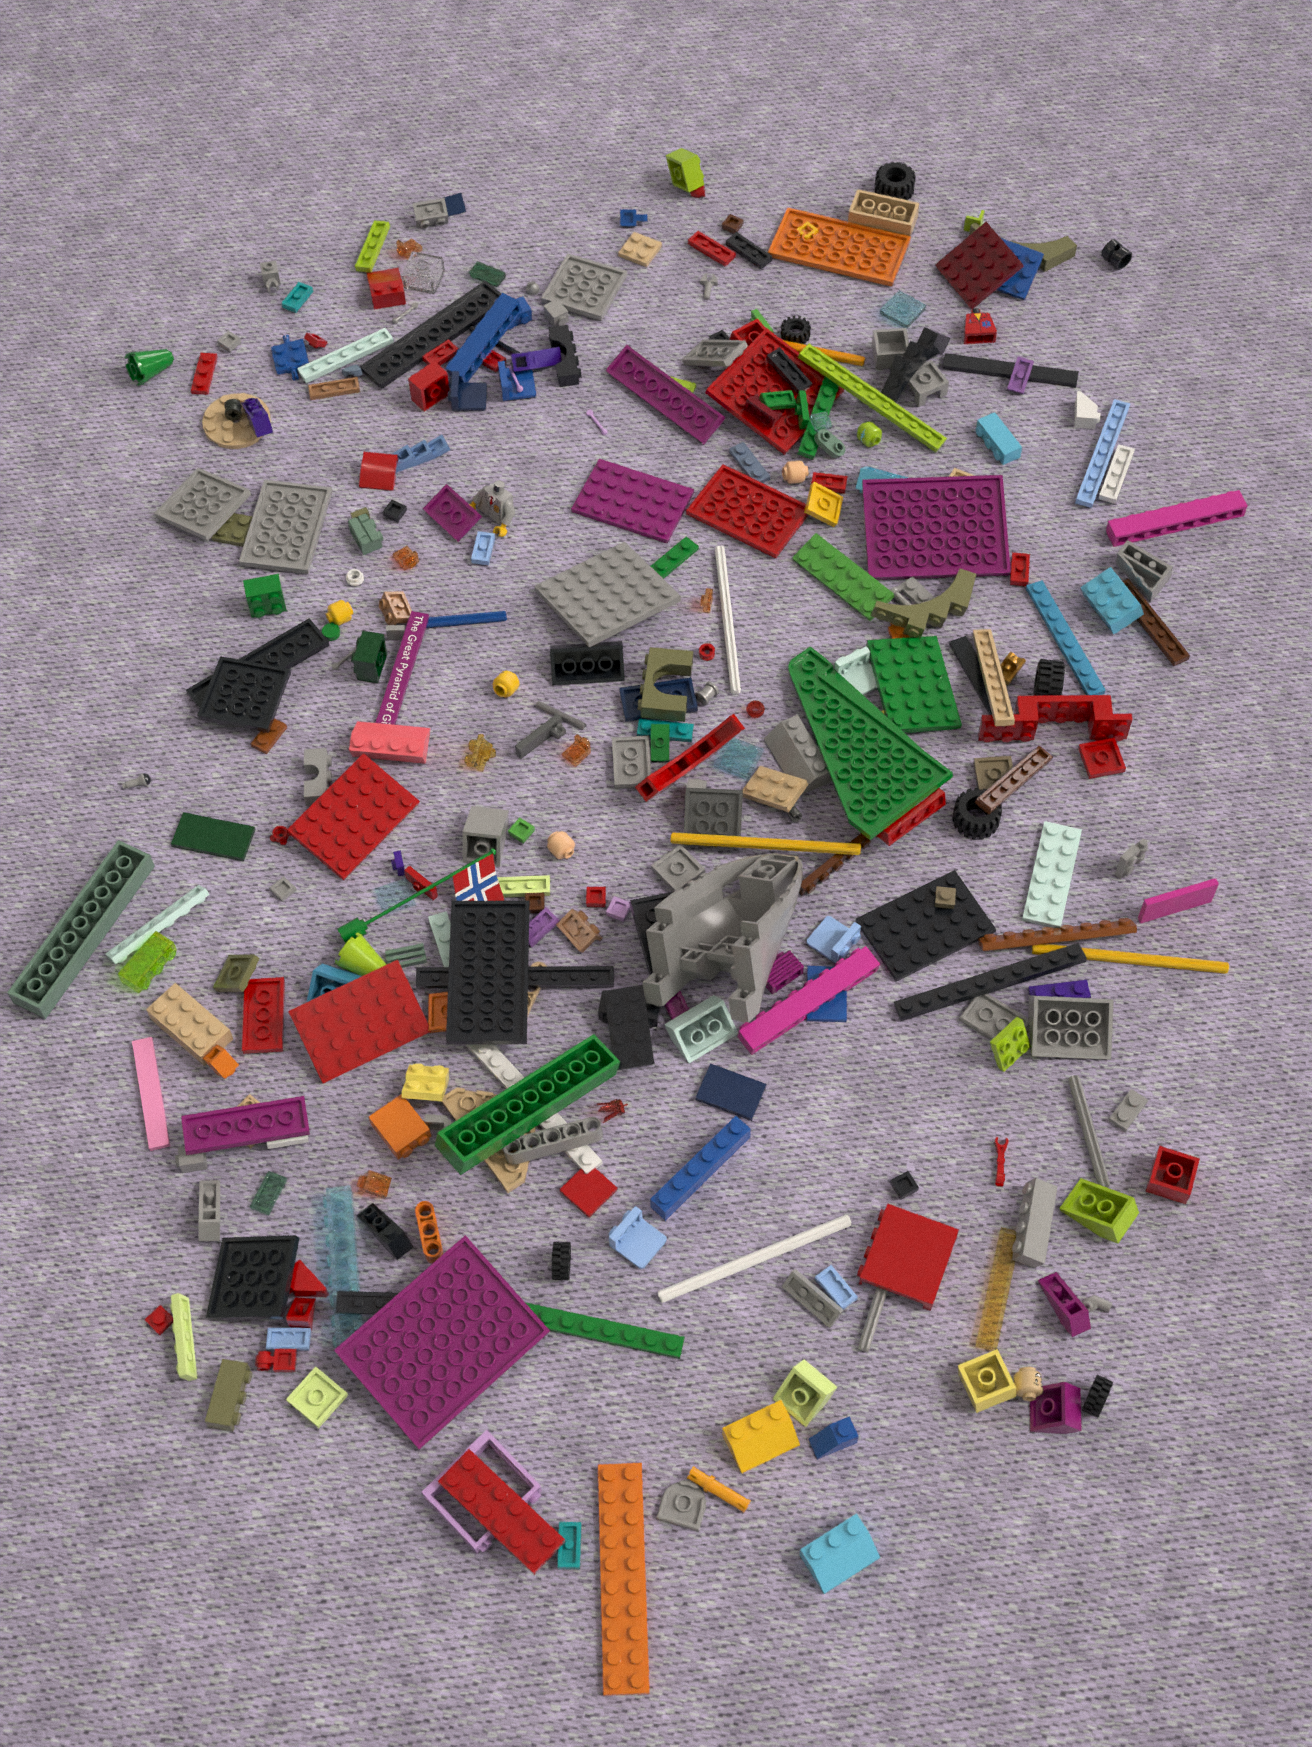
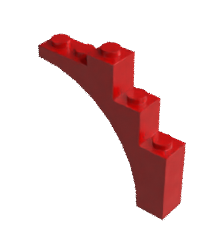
(690, 759)

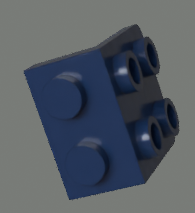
(467, 395)

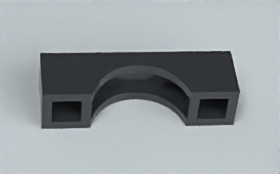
(567, 370)

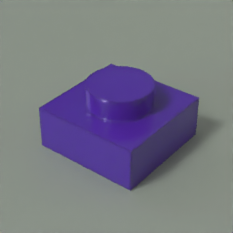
(397, 863)

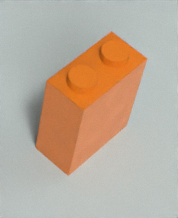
(400, 1127)

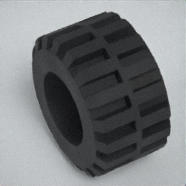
(895, 180)
(1049, 678)
(973, 825)

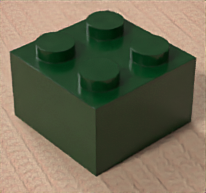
(369, 656)

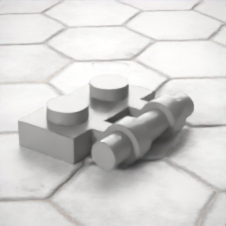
(1133, 855)

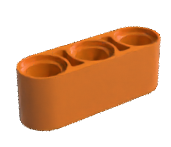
(428, 1223)

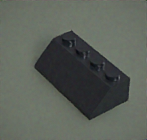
(587, 664)

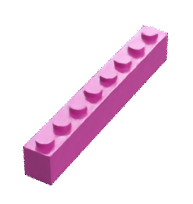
(1176, 518)
(799, 1003)

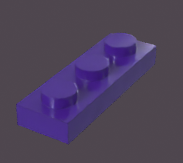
(1065, 989)

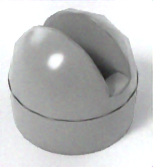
(532, 288)

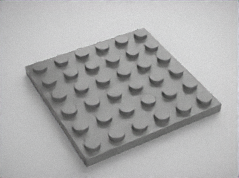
(607, 594)

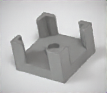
(927, 381)

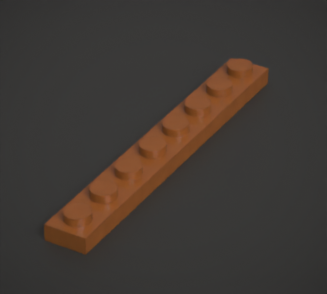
(1053, 935)

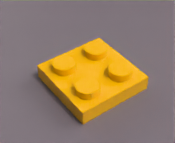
(823, 504)

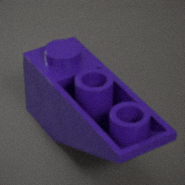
(535, 359)
(257, 417)

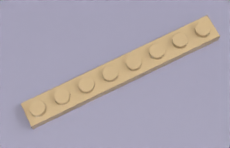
(993, 677)

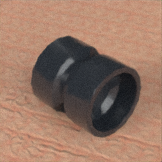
(1116, 254)

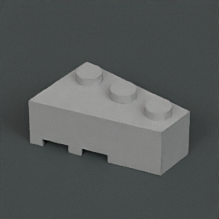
(1143, 569)

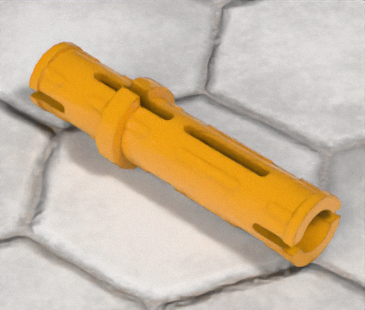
(709, 1484)

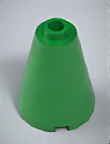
(147, 364)

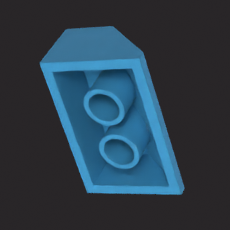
(327, 978)

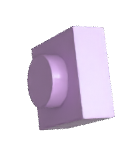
(618, 909)

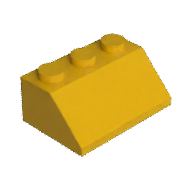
(760, 1436)

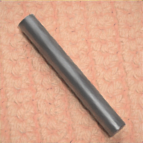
(569, 719)

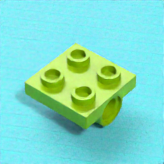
(1010, 1044)

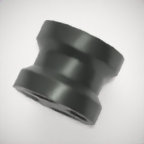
(233, 409)

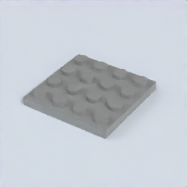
(585, 286)
(202, 504)

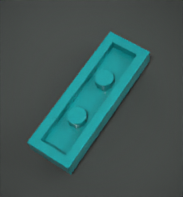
(678, 731)

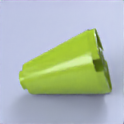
(359, 956)

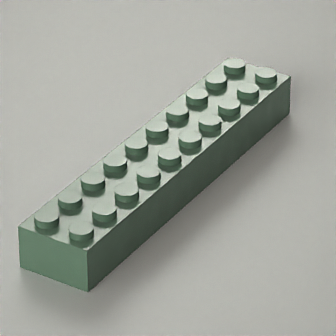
(81, 929)

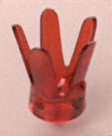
(615, 1105)

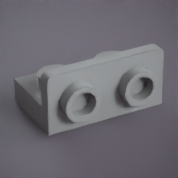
(430, 213)

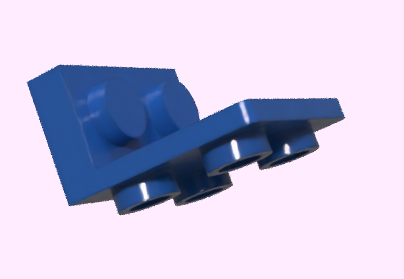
(509, 387)

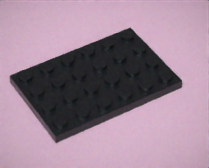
(916, 933)

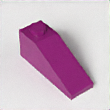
(1065, 1303)

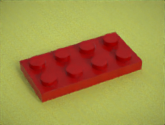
(263, 1015)

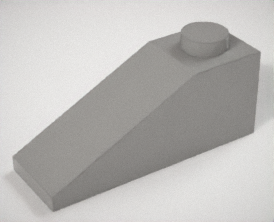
(209, 1210)

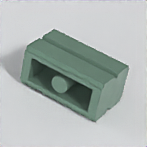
(365, 534)

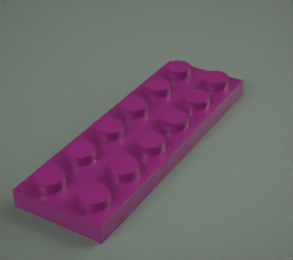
(245, 1125)

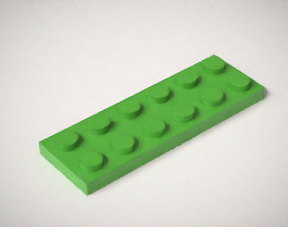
(842, 575)

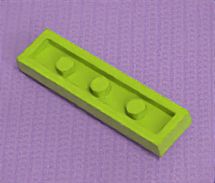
(372, 246)

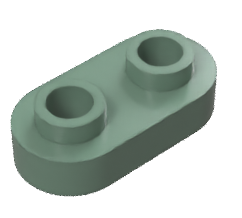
(830, 444)

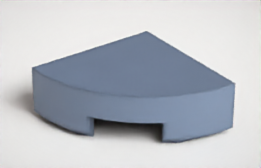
(354, 369)

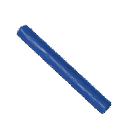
(465, 619)

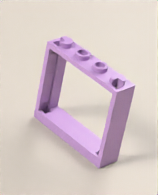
(478, 1448)

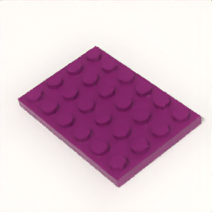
(633, 500)

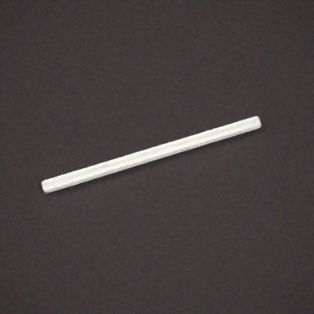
(727, 620)
(754, 1258)

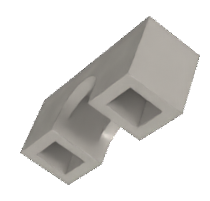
(316, 762)

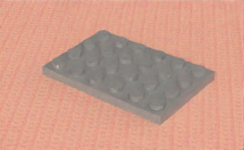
(285, 526)

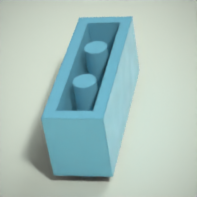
(998, 438)

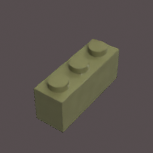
(228, 1395)

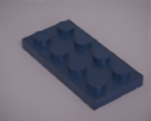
(631, 695)

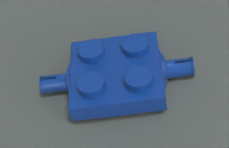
(289, 356)

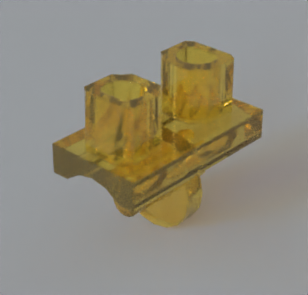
(482, 752)

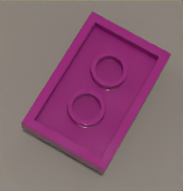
(452, 512)

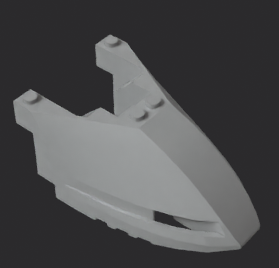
(747, 923)

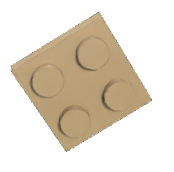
(640, 249)

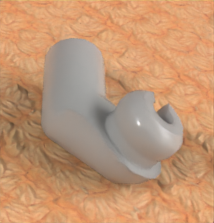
(1095, 1302)

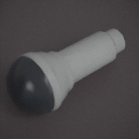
(143, 780)

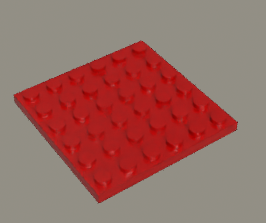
(755, 375)

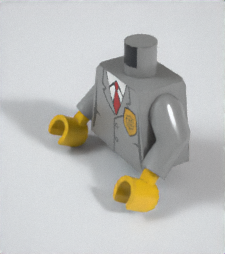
(496, 504)

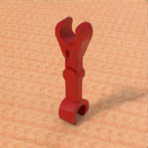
(1000, 1149)

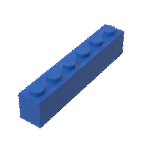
(484, 337)
(700, 1168)

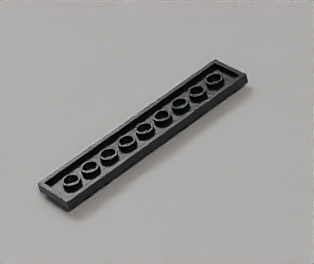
(443, 326)

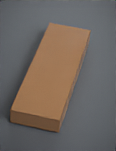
(334, 388)

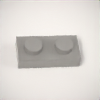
(1128, 1110)

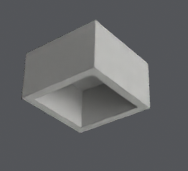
(887, 344)

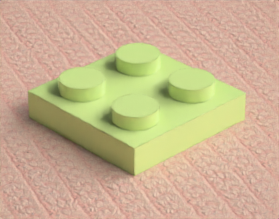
(317, 1397)

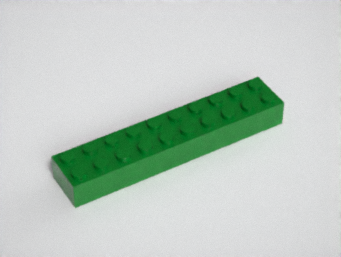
(526, 1104)

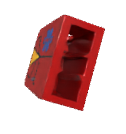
(979, 328)

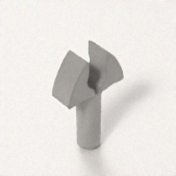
(713, 282)

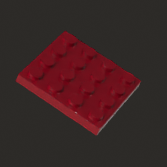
(979, 265)

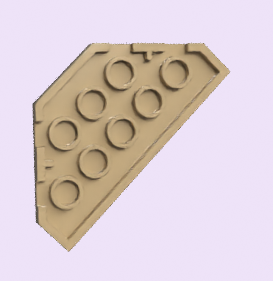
(461, 1102)

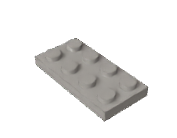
(715, 353)

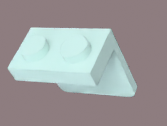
(857, 670)

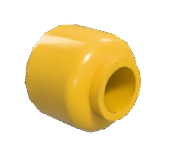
(339, 612)
(505, 684)

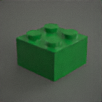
(264, 595)

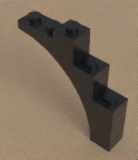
(916, 354)

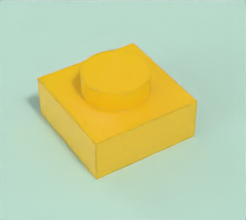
(814, 231)

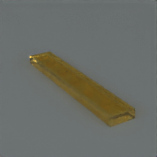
(997, 1291)

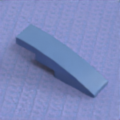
(421, 453)

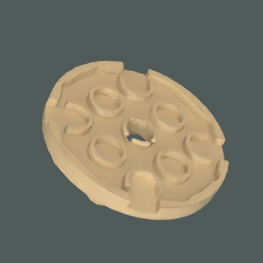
(224, 431)

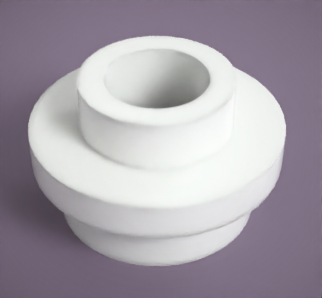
(352, 574)

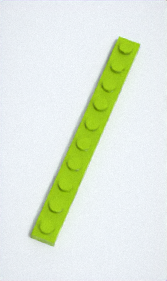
(872, 397)

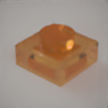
(706, 600)

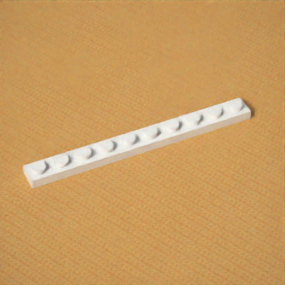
(508, 1075)

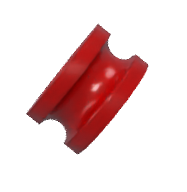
(706, 657)

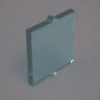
(393, 893)

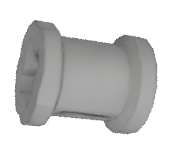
(707, 693)

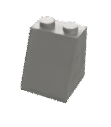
(483, 831)

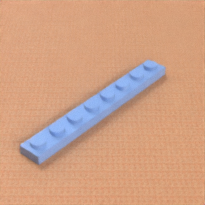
(1102, 453)

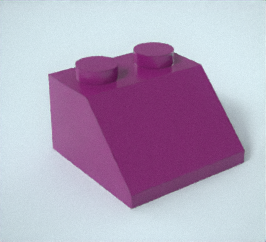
(1057, 1409)

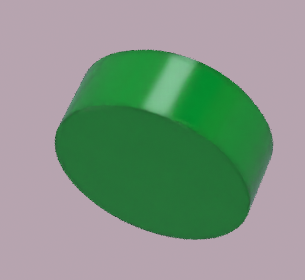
(331, 631)

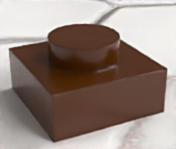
(732, 223)
(537, 901)

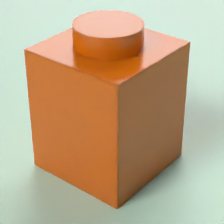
(220, 1061)

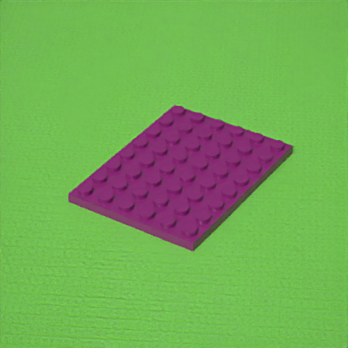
(935, 527)
(441, 1341)

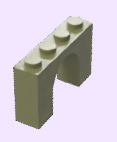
(661, 663)

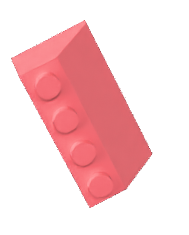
(390, 742)

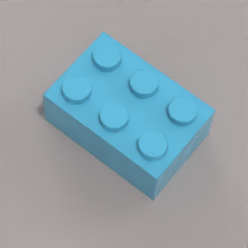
(1112, 600)

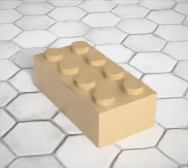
(884, 212)
(188, 1022)

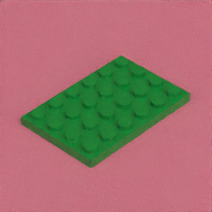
(914, 684)

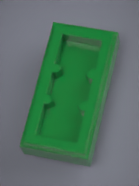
(778, 400)
(801, 409)
(660, 742)

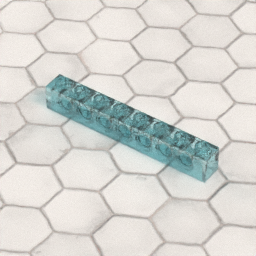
(336, 1198)

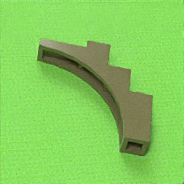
(1054, 251)
(933, 612)

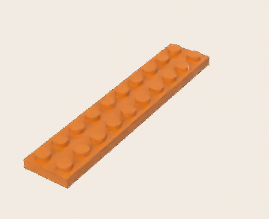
(623, 1580)

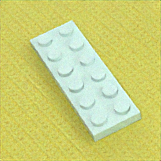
(1052, 875)

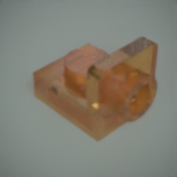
(405, 249)
(406, 558)
(577, 751)
(374, 1184)

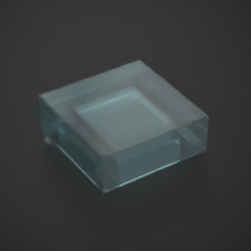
(820, 421)

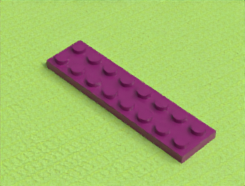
(665, 394)

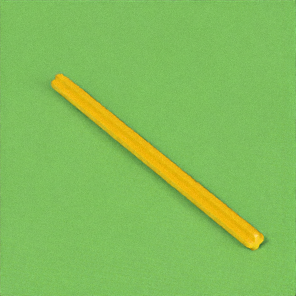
(766, 843)
(1142, 959)

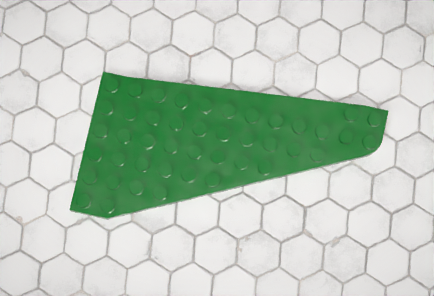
(867, 756)

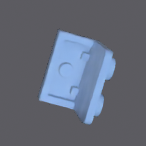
(834, 939)
(636, 1238)

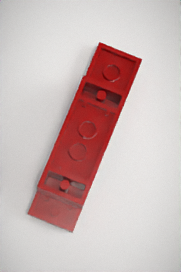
(1060, 708)

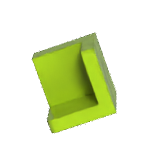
(969, 220)

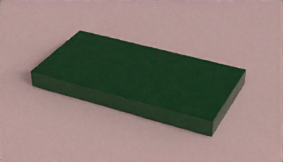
(213, 836)

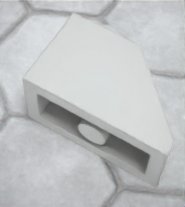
(1085, 412)

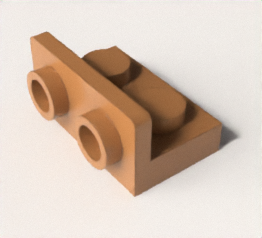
(395, 607)
(579, 930)

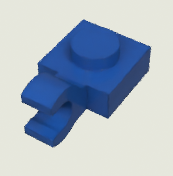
(629, 217)

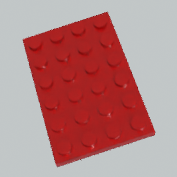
(748, 511)
(353, 816)
(359, 1021)

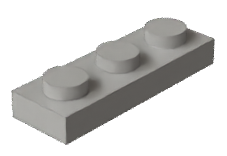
(812, 1298)

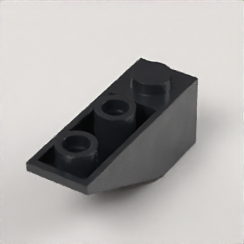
(386, 1231)

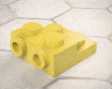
(425, 1082)

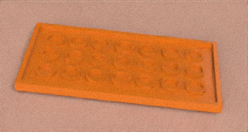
(840, 247)

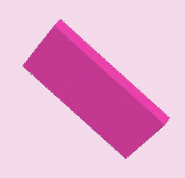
(1178, 900)

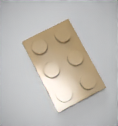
(774, 788)

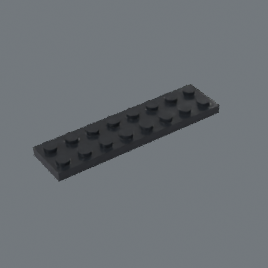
(283, 652)

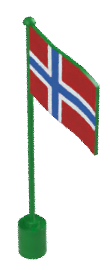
(471, 883)

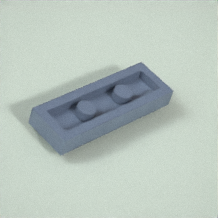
(749, 462)

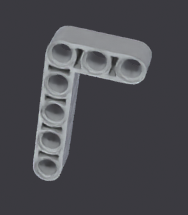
(563, 1142)

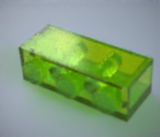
(147, 962)

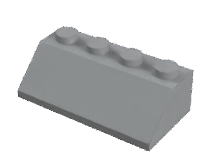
(797, 753)

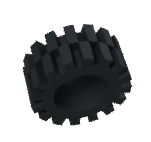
(795, 323)
(561, 1260)
(1097, 1396)

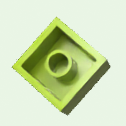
(685, 169)

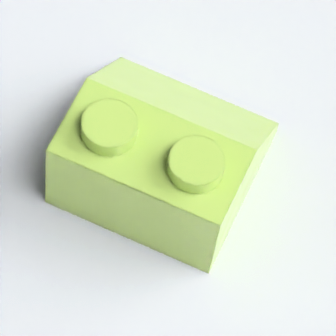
(805, 1392)

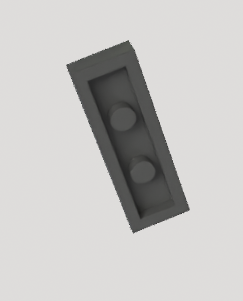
(552, 727)

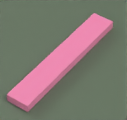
(151, 1094)

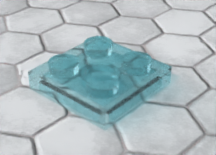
(902, 309)
(739, 758)

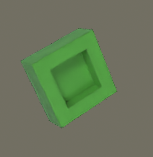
(521, 830)

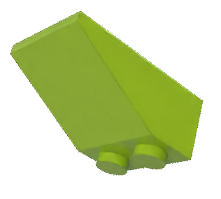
(1101, 1209)

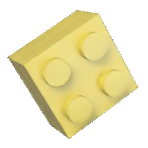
(987, 1381)

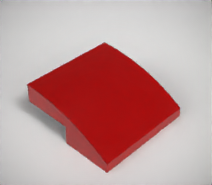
(378, 471)

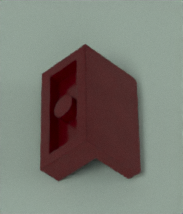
(761, 411)

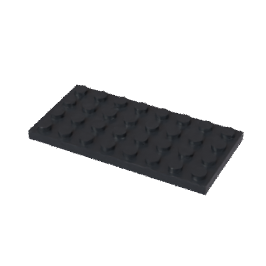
(488, 973)

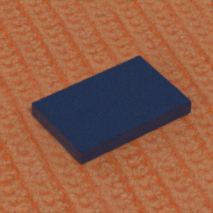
(731, 1092)

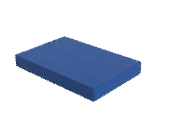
(829, 1011)

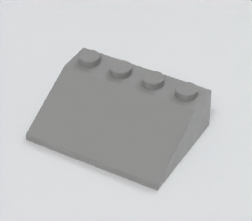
(1070, 1027)

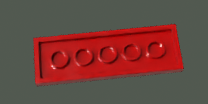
(501, 1511)

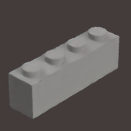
(1034, 1223)

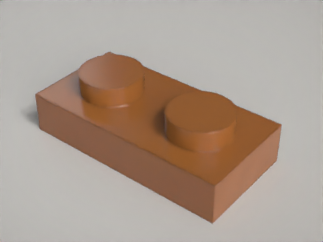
(265, 741)

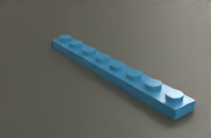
(1065, 639)

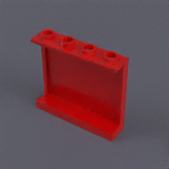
(908, 1255)

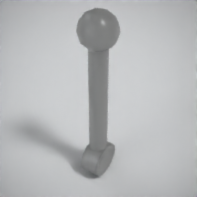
(414, 306)
(335, 666)

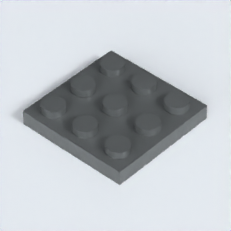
(713, 811)

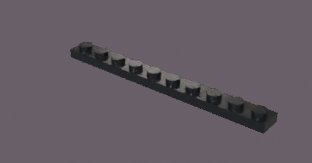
(537, 976)
(989, 981)

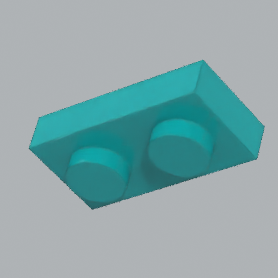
(297, 297)
(570, 1552)

